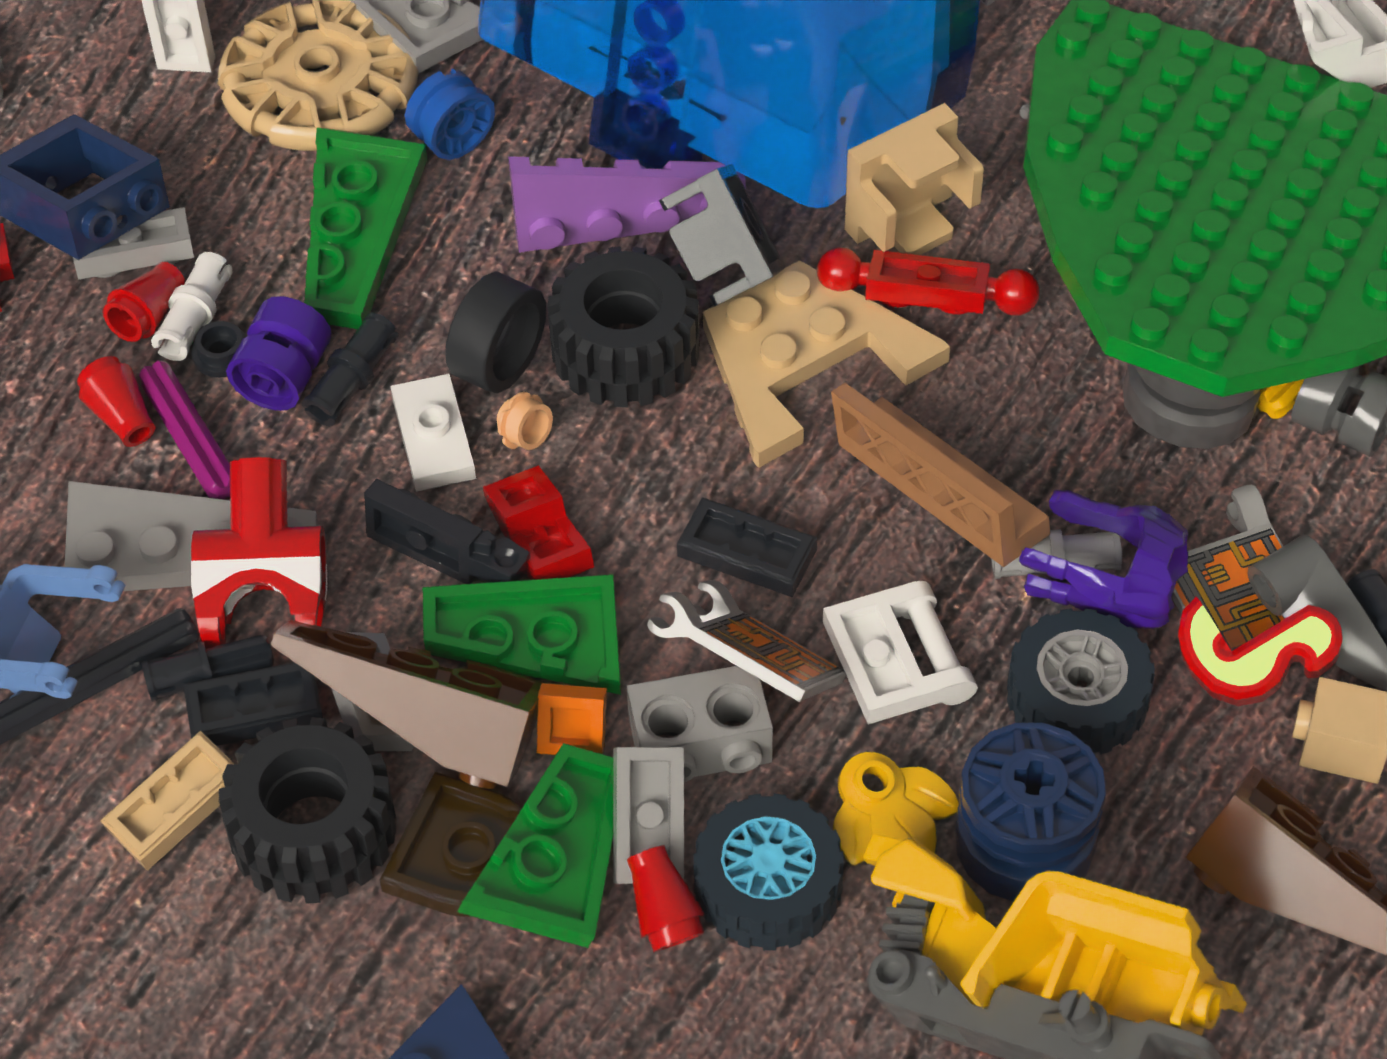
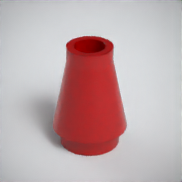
(142, 303)
(115, 397)
(663, 901)

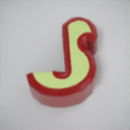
(1261, 664)

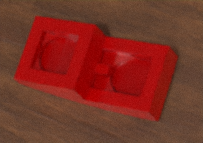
(535, 518)

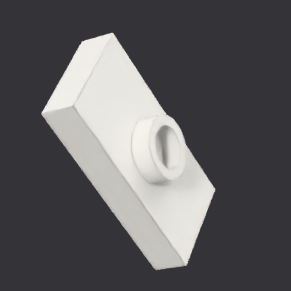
(433, 432)

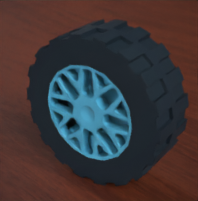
(768, 871)

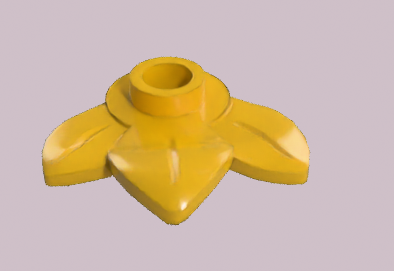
(900, 811)

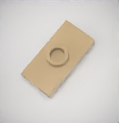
(169, 801)

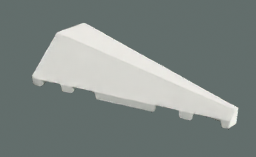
(1346, 38)

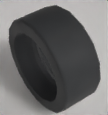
(495, 332)

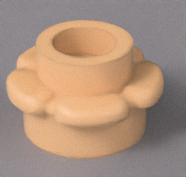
(524, 421)

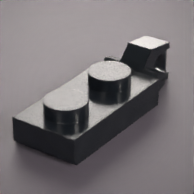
(440, 538)

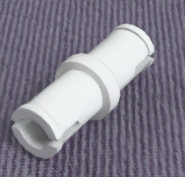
(192, 306)

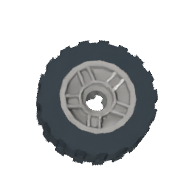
(1087, 649)

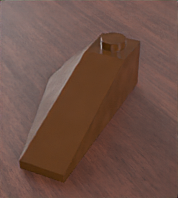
(1273, 857)

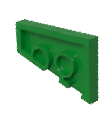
(530, 627)
(555, 854)

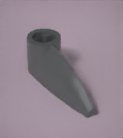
(1305, 576)

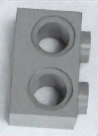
(696, 711)

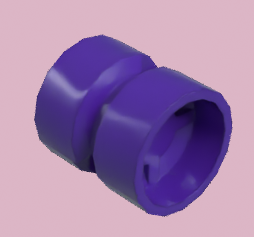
(279, 353)

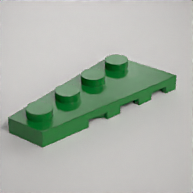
(356, 219)

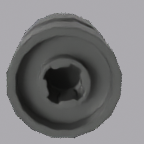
(1324, 403)

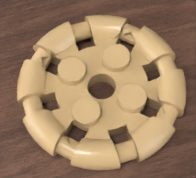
(270, 66)

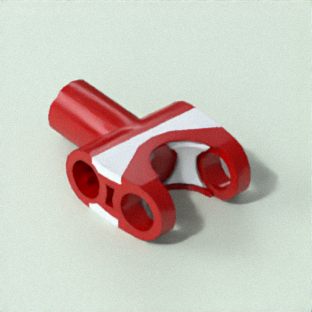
(257, 553)

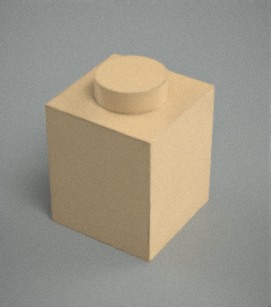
(1343, 730)

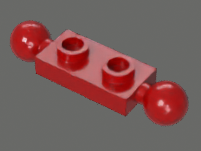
(929, 281)

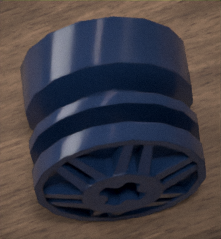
(1028, 807)

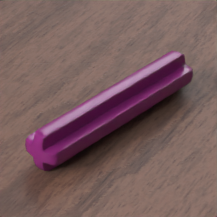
(187, 429)

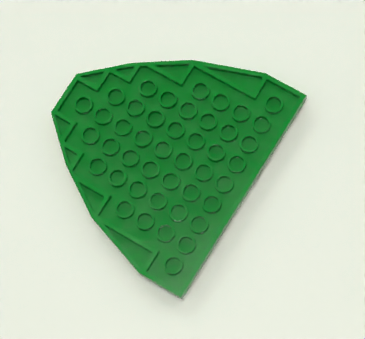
(1209, 201)

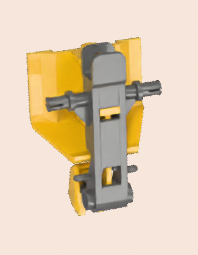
(1059, 977)

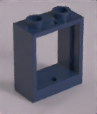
(64, 155)

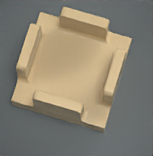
(903, 176)

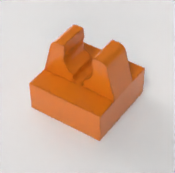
(571, 717)

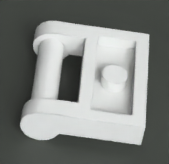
(880, 659)

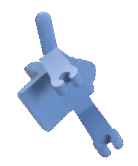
(28, 638)

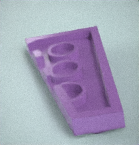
(592, 204)

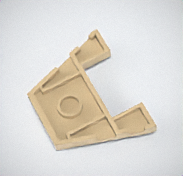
(794, 331)

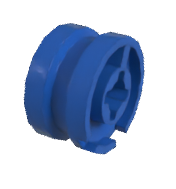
(450, 114)

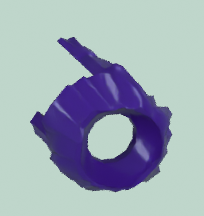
(1145, 592)

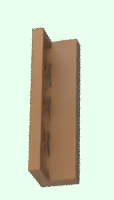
(937, 476)

